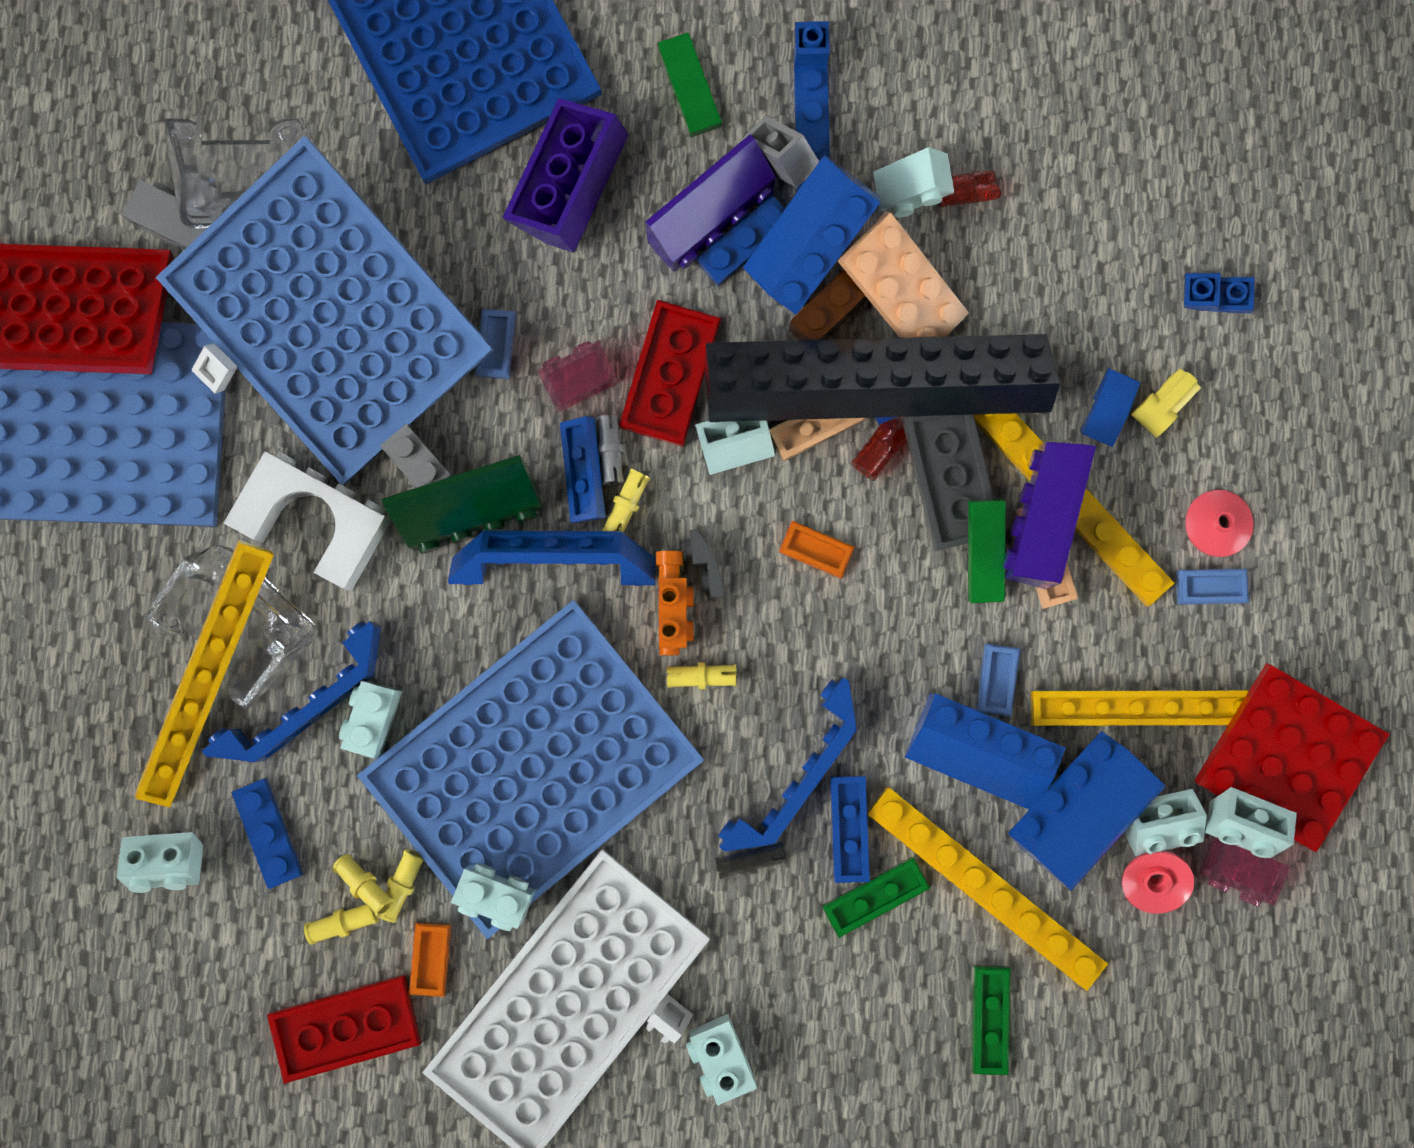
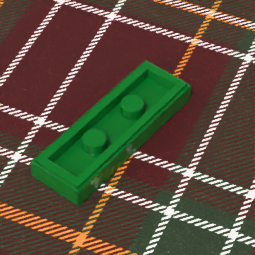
(689, 84)
(986, 550)
(875, 897)
(991, 1020)

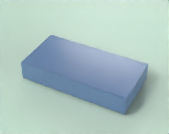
(498, 330)
(1212, 586)
(998, 680)

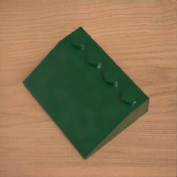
(465, 504)

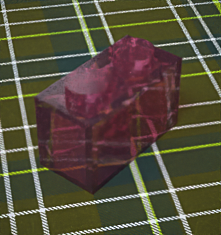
(577, 375)
(1239, 869)

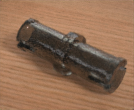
(751, 860)

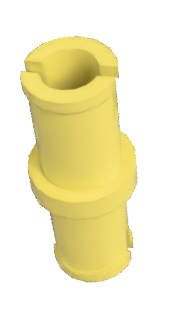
(626, 502)
(701, 676)
(402, 882)
(363, 885)
(339, 923)

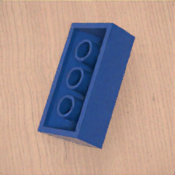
(811, 234)
(984, 751)
(1086, 810)

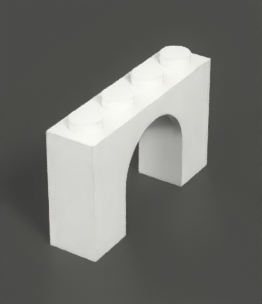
(278, 483)

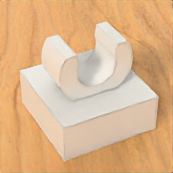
(214, 368)
(669, 1019)

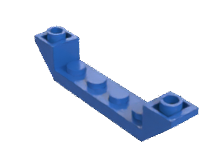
(811, 85)
(553, 547)
(234, 745)
(743, 835)

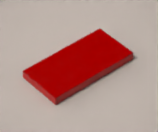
(669, 373)
(344, 1029)

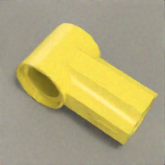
(1161, 409)

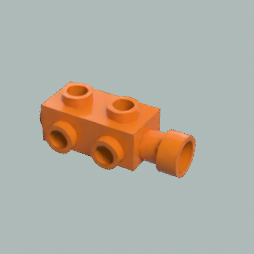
(673, 612)

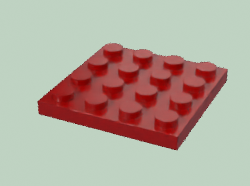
(1293, 752)

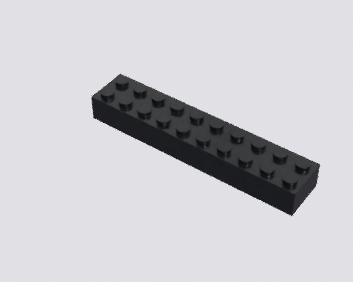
(880, 377)

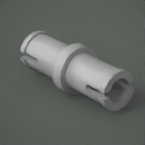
(610, 450)

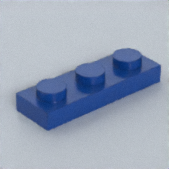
(740, 242)
(582, 470)
(849, 829)
(267, 833)

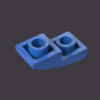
(1219, 293)
(1110, 407)

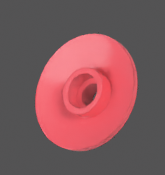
(1204, 526)
(1160, 893)

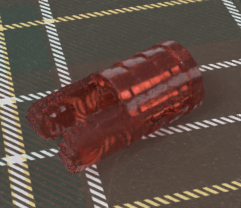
(972, 188)
(879, 449)

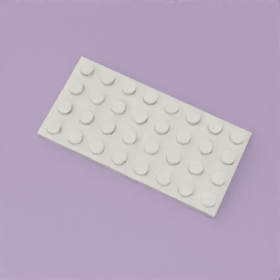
(566, 1005)

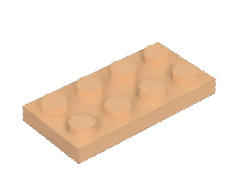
(902, 282)

